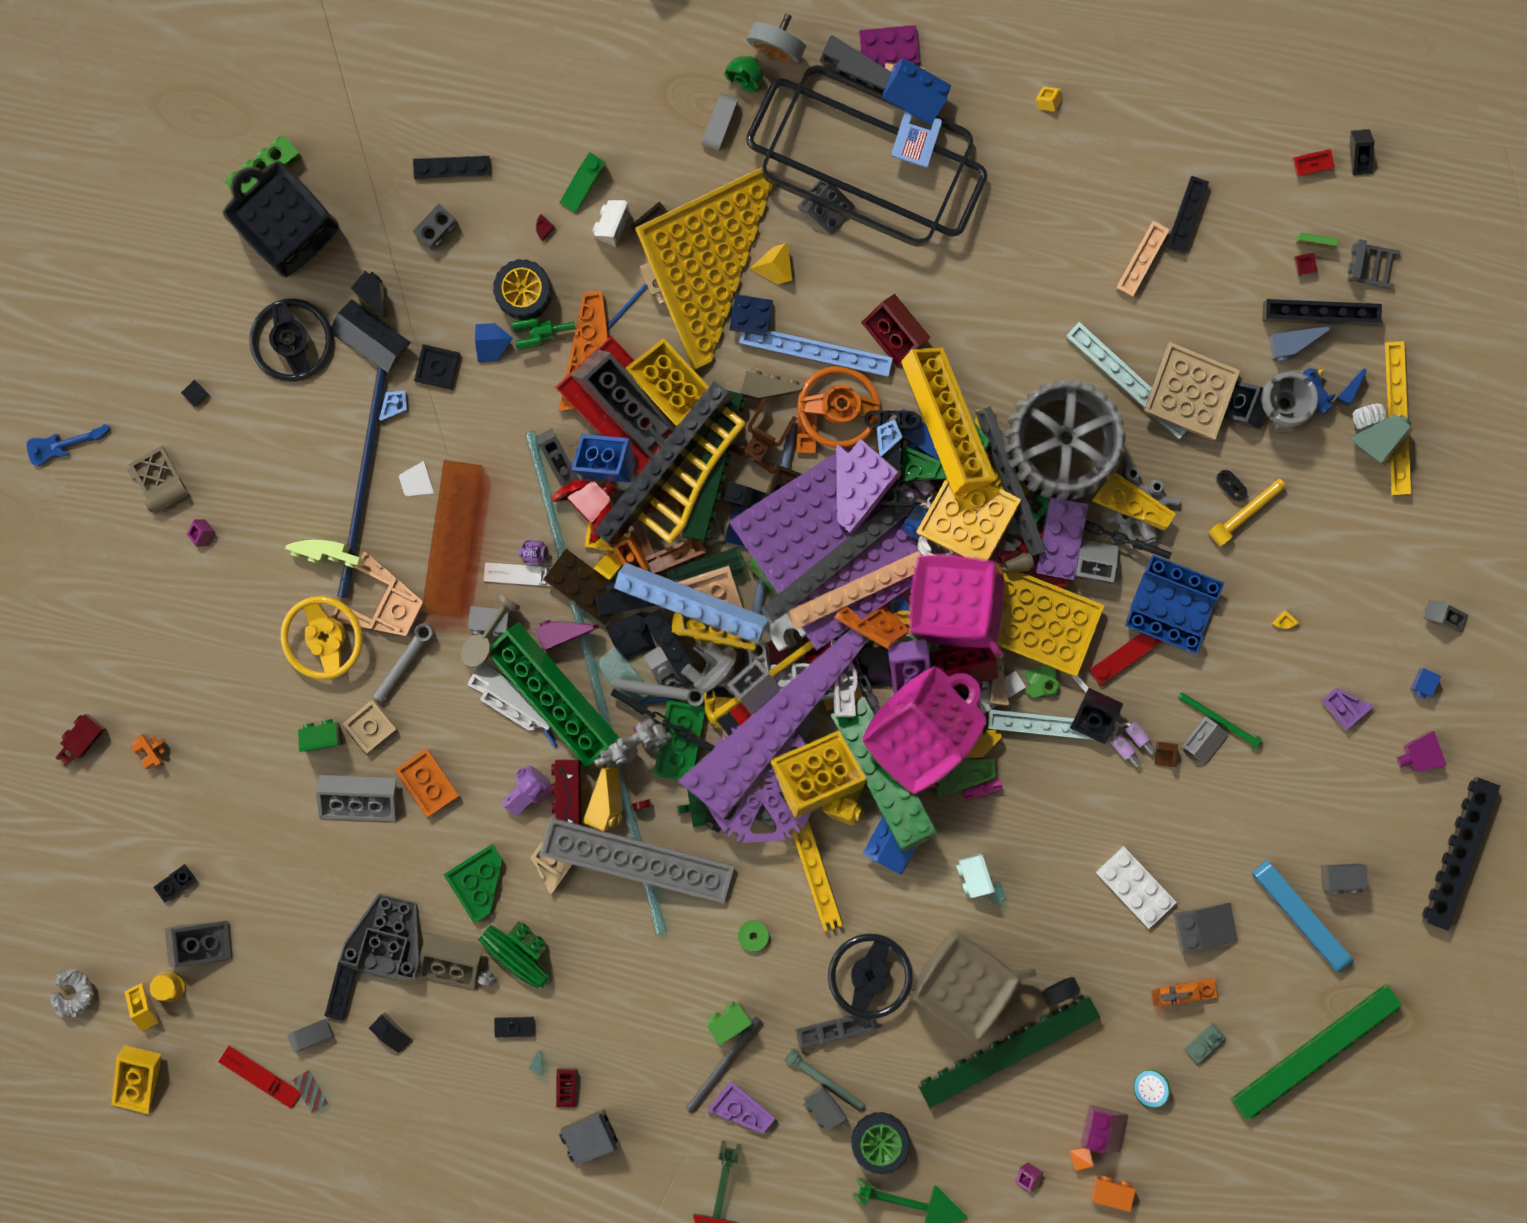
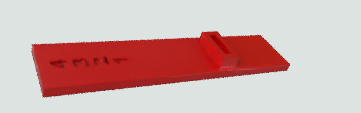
(259, 1076)

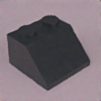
(371, 290)
(1246, 405)
(1096, 715)

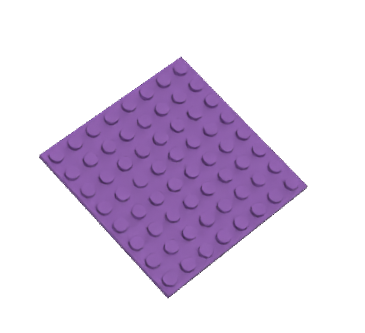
(800, 527)

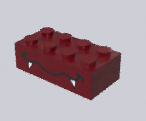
(567, 790)

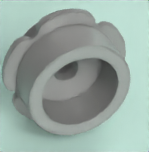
(486, 977)

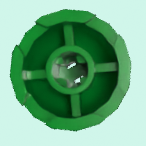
(745, 72)

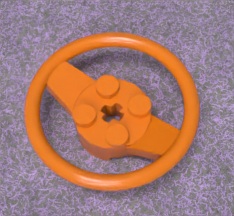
(826, 405)

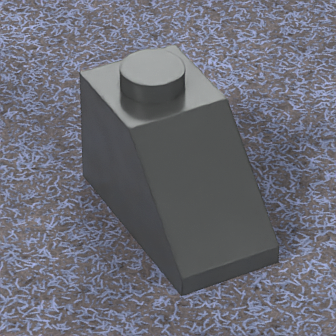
(1445, 616)

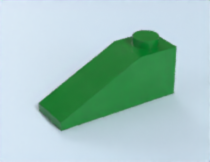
(583, 182)

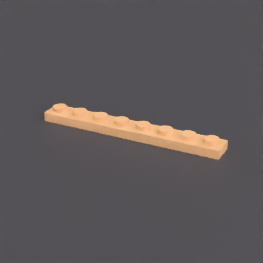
(853, 591)

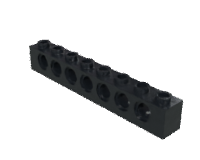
(1489, 792)

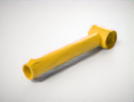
(1222, 532)

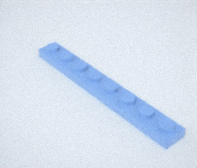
(819, 352)

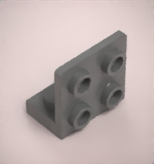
(826, 218)

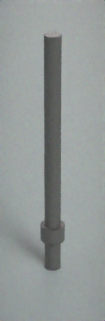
(746, 1034)

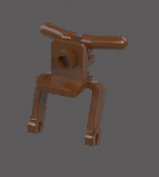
(761, 441)

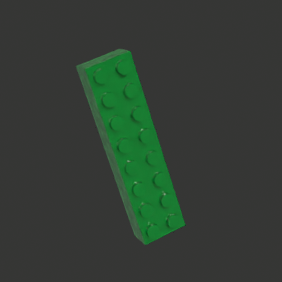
(552, 694)
(897, 804)

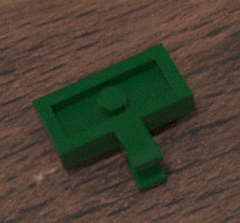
(699, 812)

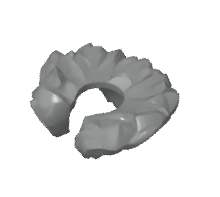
(83, 997)

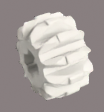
(1369, 416)

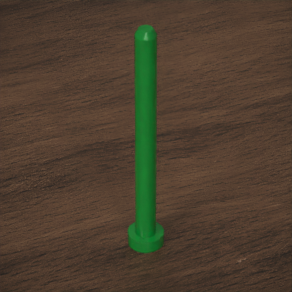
(1220, 720)

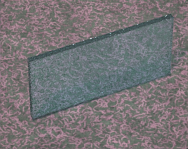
(615, 665)

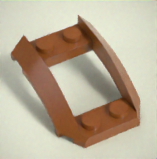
(674, 555)

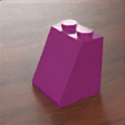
(1103, 1130)

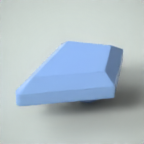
(393, 404)
(888, 436)

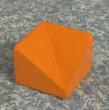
(1081, 1158)

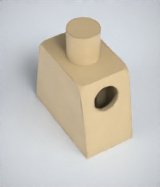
(649, 277)

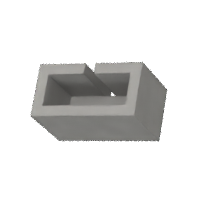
(482, 617)

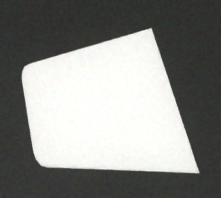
(416, 481)

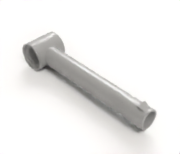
(402, 663)
(657, 690)

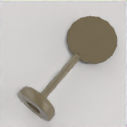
(477, 647)

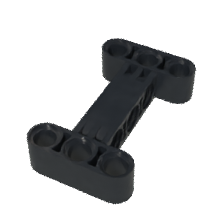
(895, 454)

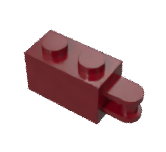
(80, 738)

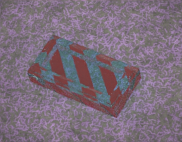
(310, 1091)

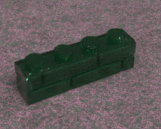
(728, 557)

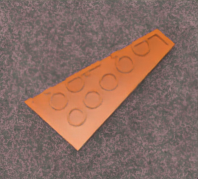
(589, 334)

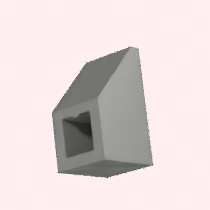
(662, 668)

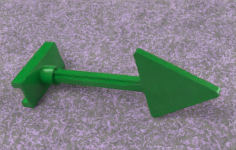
(938, 1210)

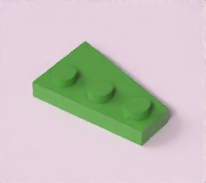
(966, 774)

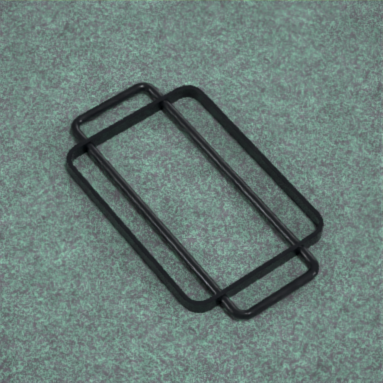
(769, 153)

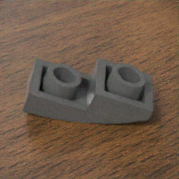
(309, 1035)

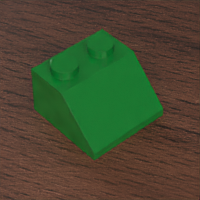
(319, 736)

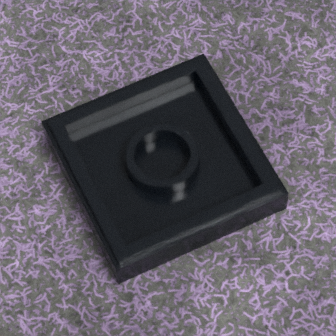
(437, 367)

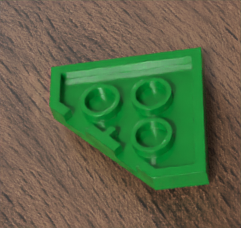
(476, 881)

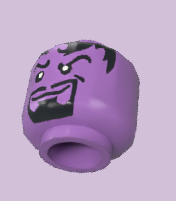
(533, 552)

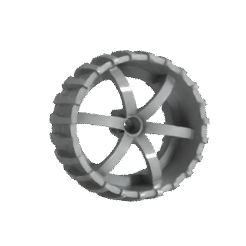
(1107, 418)

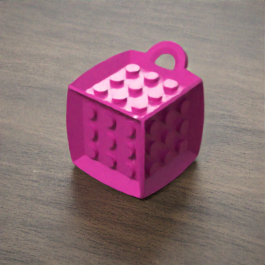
(957, 601)
(925, 728)

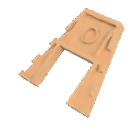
(397, 608)

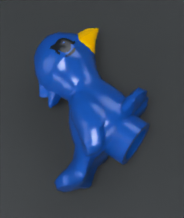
(1324, 401)

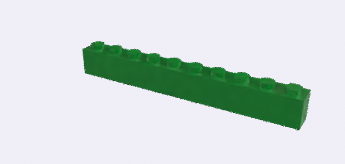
(1316, 1051)

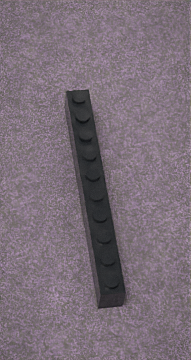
(663, 464)

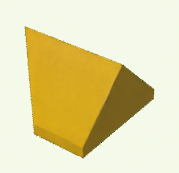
(774, 265)

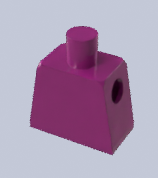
(1422, 753)

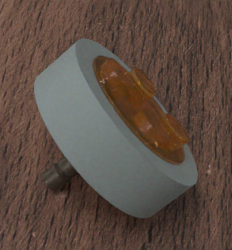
(776, 42)

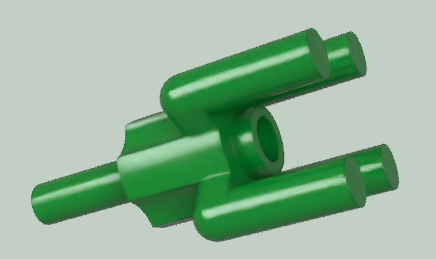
(538, 331)

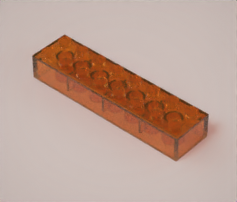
(452, 539)

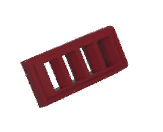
(566, 1071)

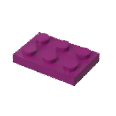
(890, 44)

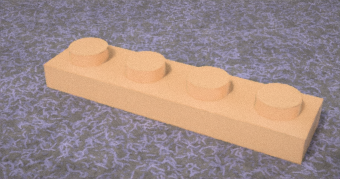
(1142, 258)

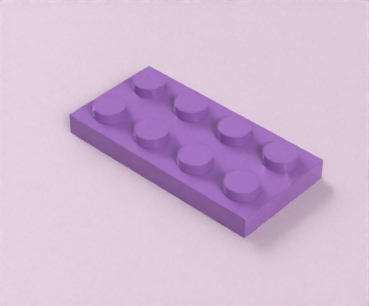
(1062, 538)

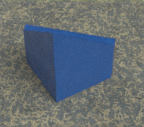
(490, 342)

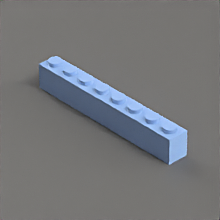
(691, 603)

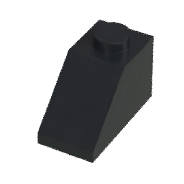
(1361, 151)
(742, 495)
(390, 1033)

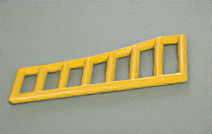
(696, 485)

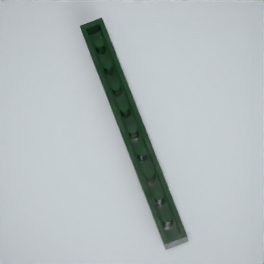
(1008, 1051)

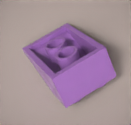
(907, 661)

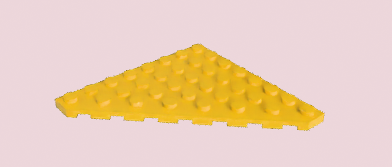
(700, 256)

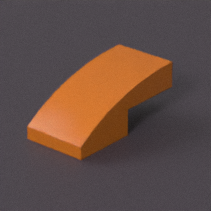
(805, 442)

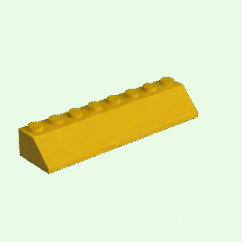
(948, 419)

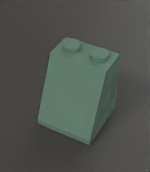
(1384, 437)

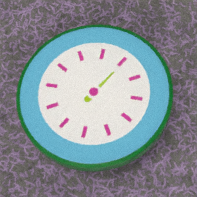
(1152, 1088)

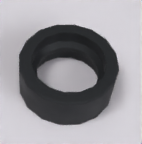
(1061, 991)

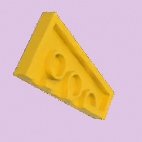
(1130, 500)

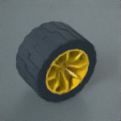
(522, 289)

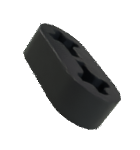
(1228, 488)

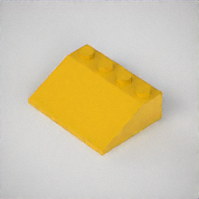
(668, 380)
(687, 626)
(818, 774)

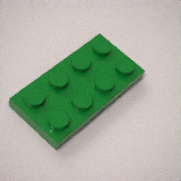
(679, 754)

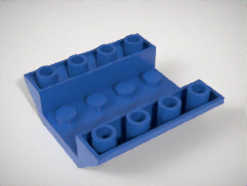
(1173, 604)

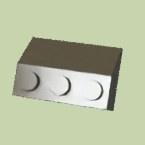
(449, 962)

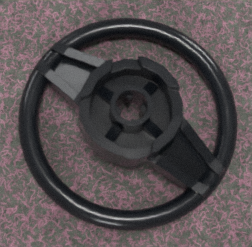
(294, 351)
(866, 989)

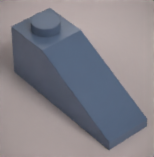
(1289, 343)

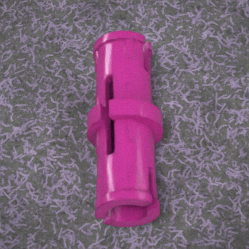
(982, 789)

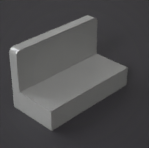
(1205, 740)

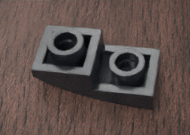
(174, 883)

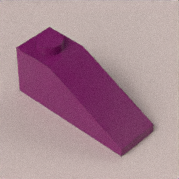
(557, 633)

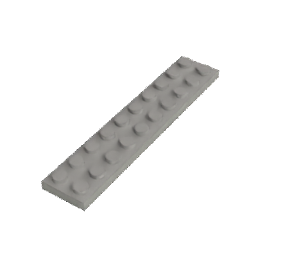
(636, 860)

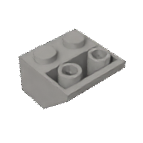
(1097, 561)
(753, 686)

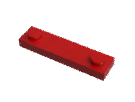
(1123, 657)

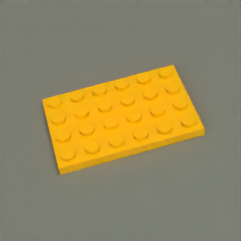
(1046, 622)

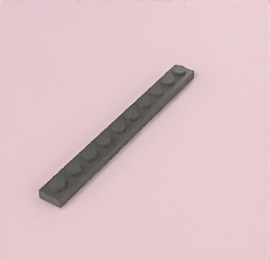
(833, 562)

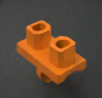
(153, 758)

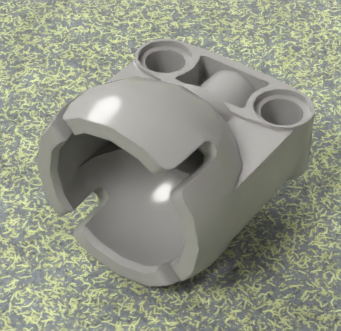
(1299, 395)

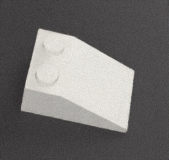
(612, 222)

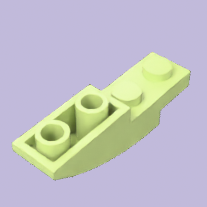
(322, 550)

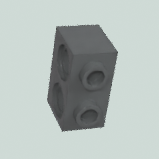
(431, 223)

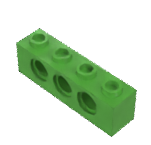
(265, 156)

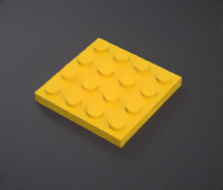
(970, 521)

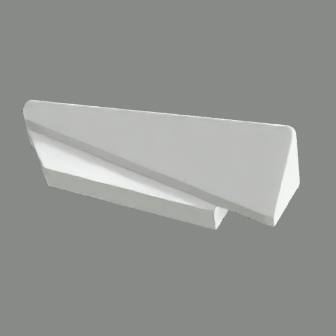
(505, 698)

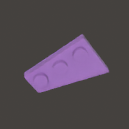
(741, 1108)

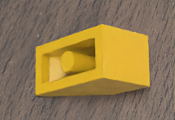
(609, 565)
(141, 1007)

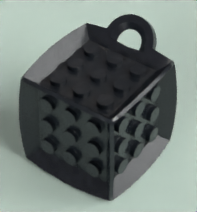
(279, 217)

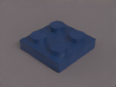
(751, 315)

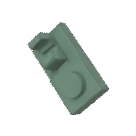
(1204, 1043)

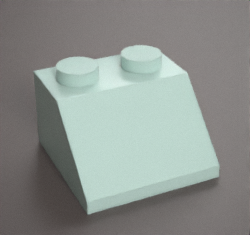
(975, 876)

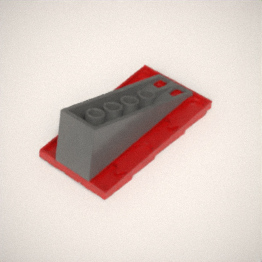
(615, 402)

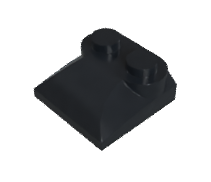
(631, 636)
(875, 665)

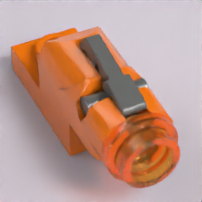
(1184, 992)

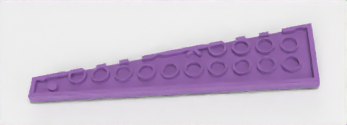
(742, 756)

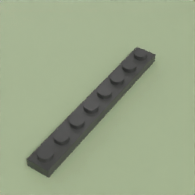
(1010, 482)

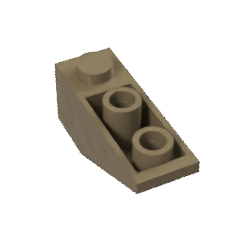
(760, 386)

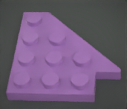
(861, 483)

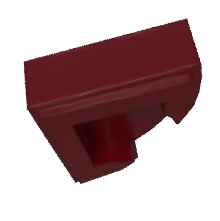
(543, 227)

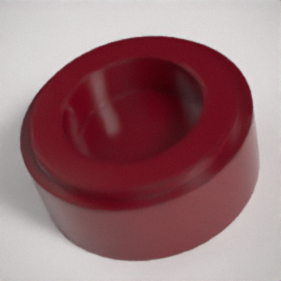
(641, 804)

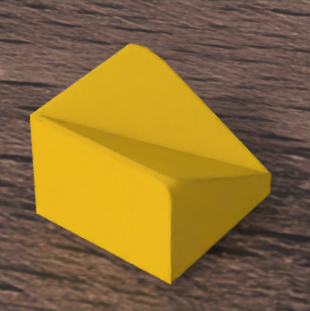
(1049, 99)

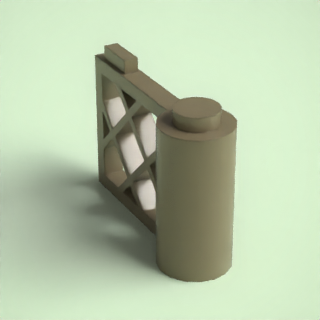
(165, 493)

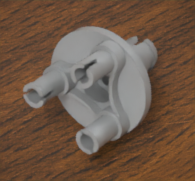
(718, 668)

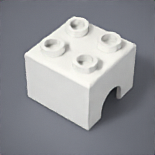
(783, 633)

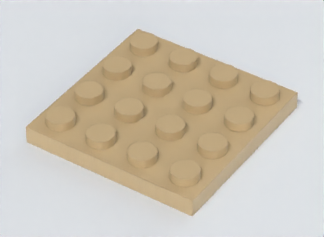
(1191, 391)

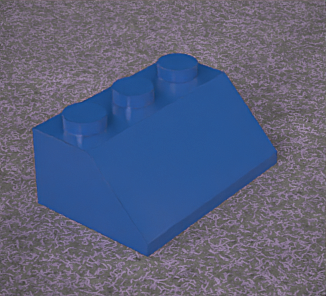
(916, 91)
(604, 458)
(885, 849)

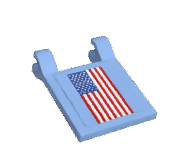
(914, 142)

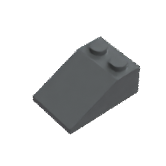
(1205, 927)
(197, 943)

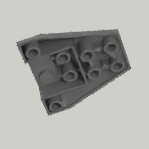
(385, 940)

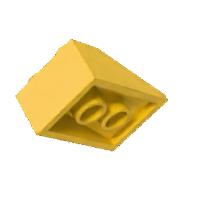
(606, 802)
(135, 1079)

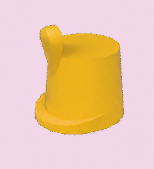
(167, 987)

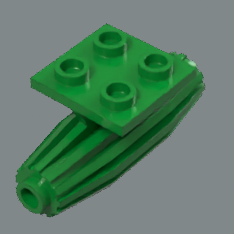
(518, 952)

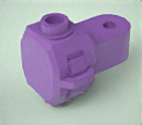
(531, 787)

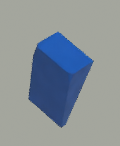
(1349, 392)

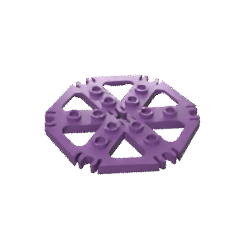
(771, 800)

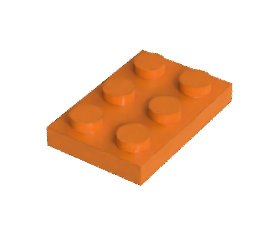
(427, 782)

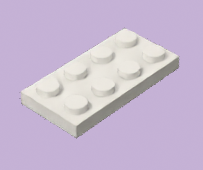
(1135, 887)

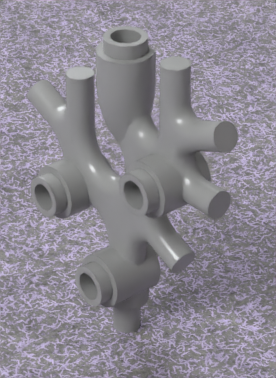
(1147, 531)
(625, 749)

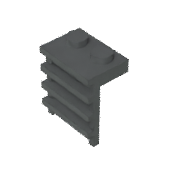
(1358, 264)

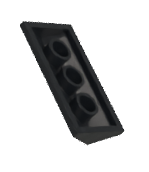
(369, 335)

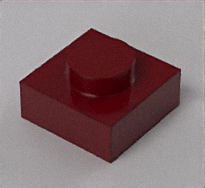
(1305, 264)

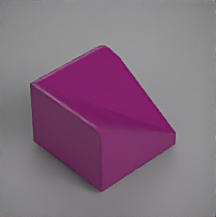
(200, 532)
(1029, 1177)

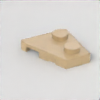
(550, 870)

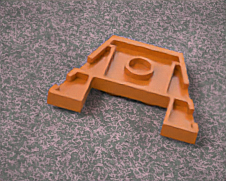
(878, 626)

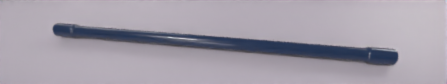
(345, 582)

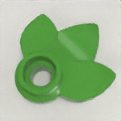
(1039, 678)

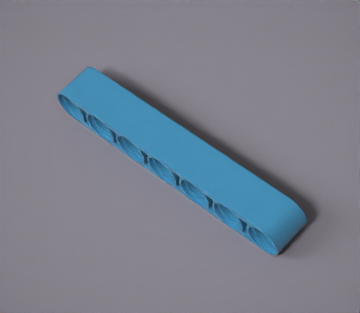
(1302, 916)

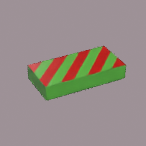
(1316, 240)

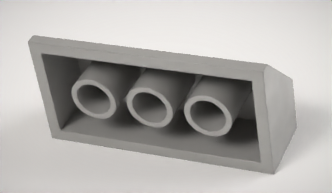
(357, 798)

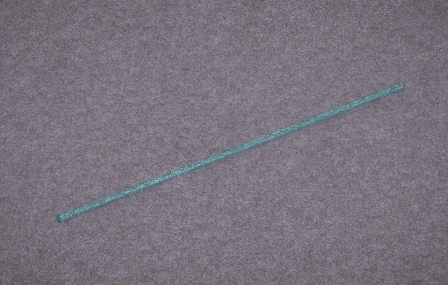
(534, 448)

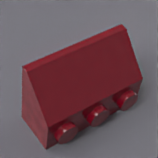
(895, 328)
(976, 662)

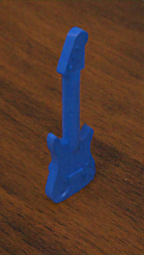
(43, 449)

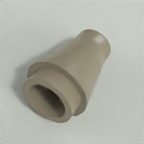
(1019, 563)

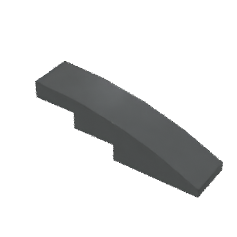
(833, 1030)

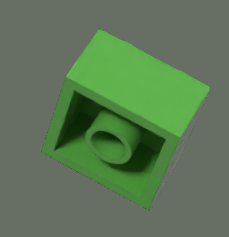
(729, 1022)

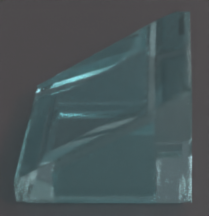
(998, 894)
(537, 1063)

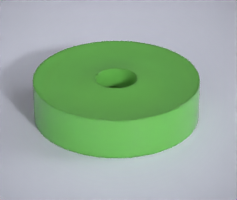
(748, 943)

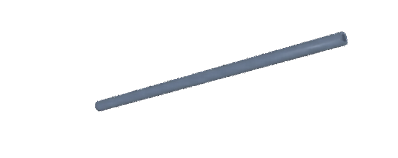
(761, 587)

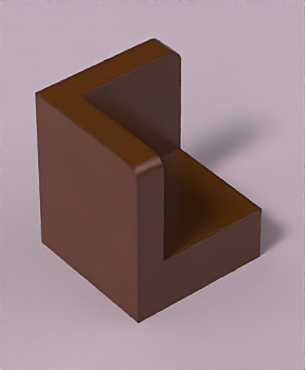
(1166, 754)

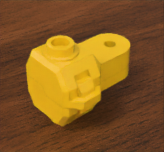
(845, 809)

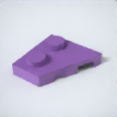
(1345, 707)

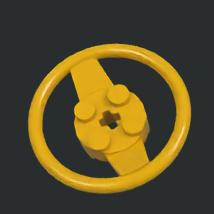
(329, 649)

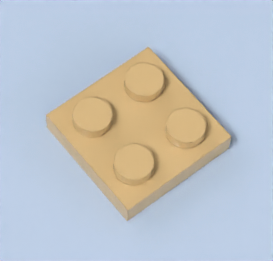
(369, 726)

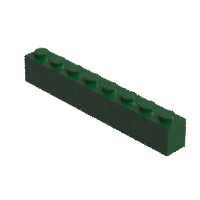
(703, 511)

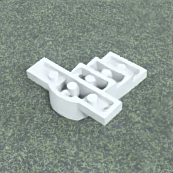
(841, 690)

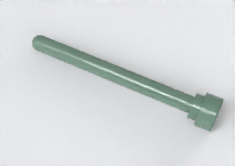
(794, 1058)

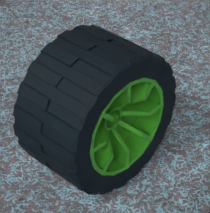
(880, 1143)

